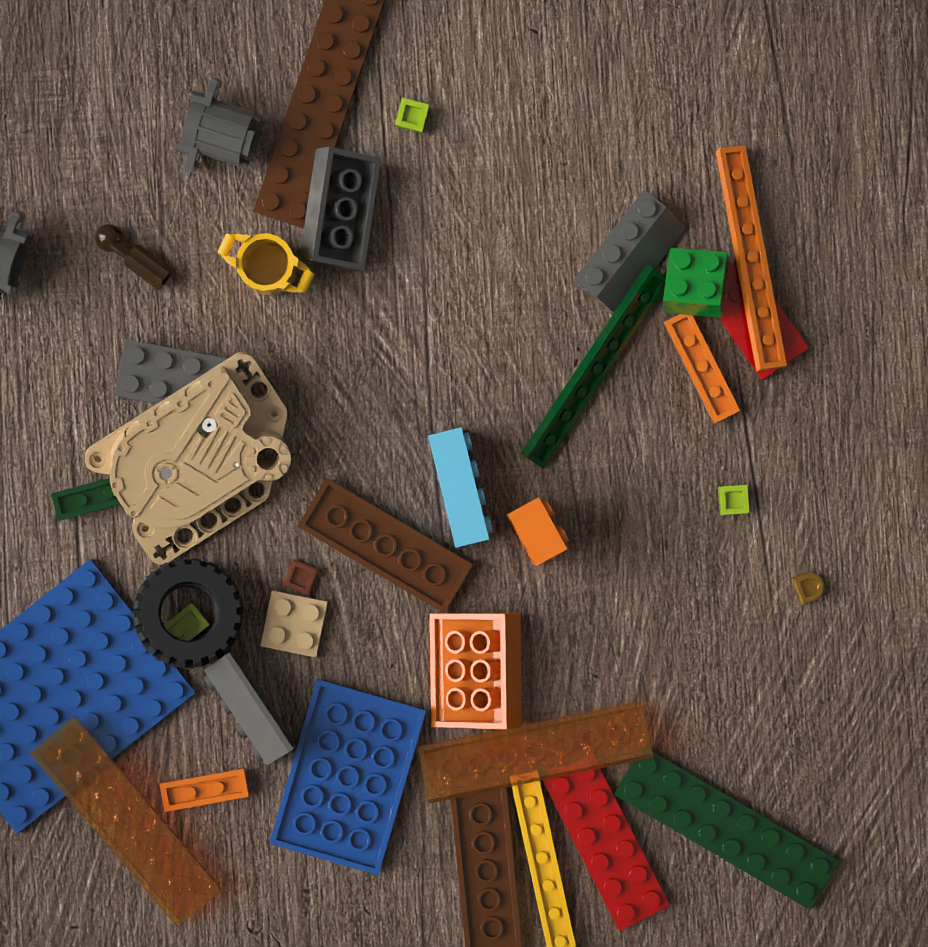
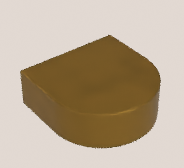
(808, 587)

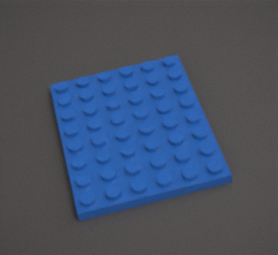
(79, 659)

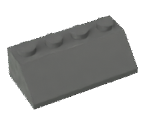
(637, 240)
(250, 708)

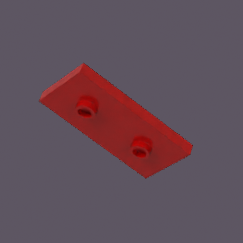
(736, 324)

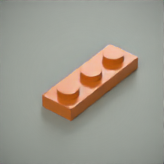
(204, 789)

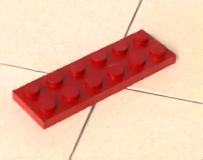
(607, 846)

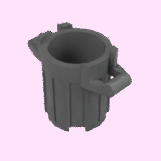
(217, 130)
(13, 252)

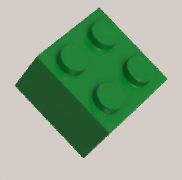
(696, 282)

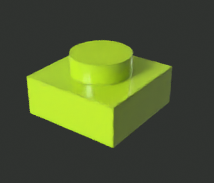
(412, 115)
(733, 499)

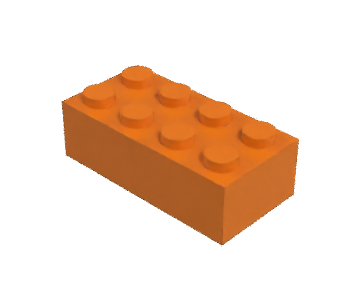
(537, 532)

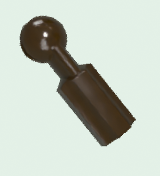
(135, 257)

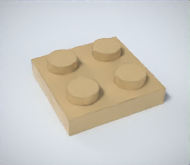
(294, 623)

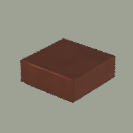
(300, 577)

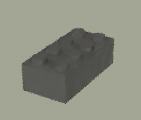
(340, 209)
(155, 371)

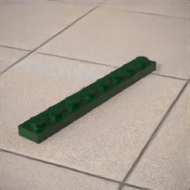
(594, 366)

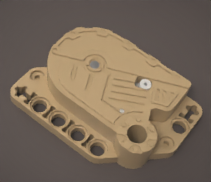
(195, 456)

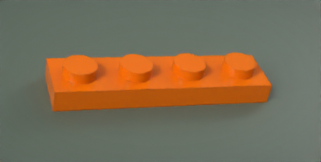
(701, 367)

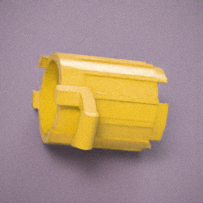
(266, 264)

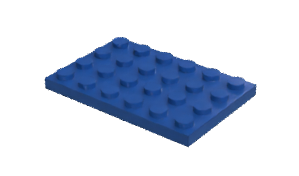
(347, 776)

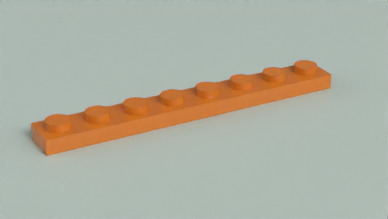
(751, 258)

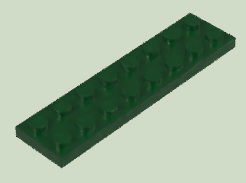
(727, 828)

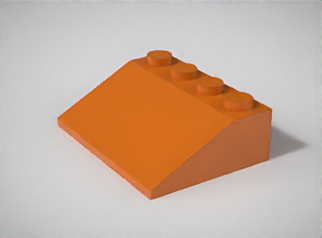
(476, 670)

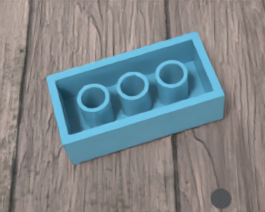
(458, 487)

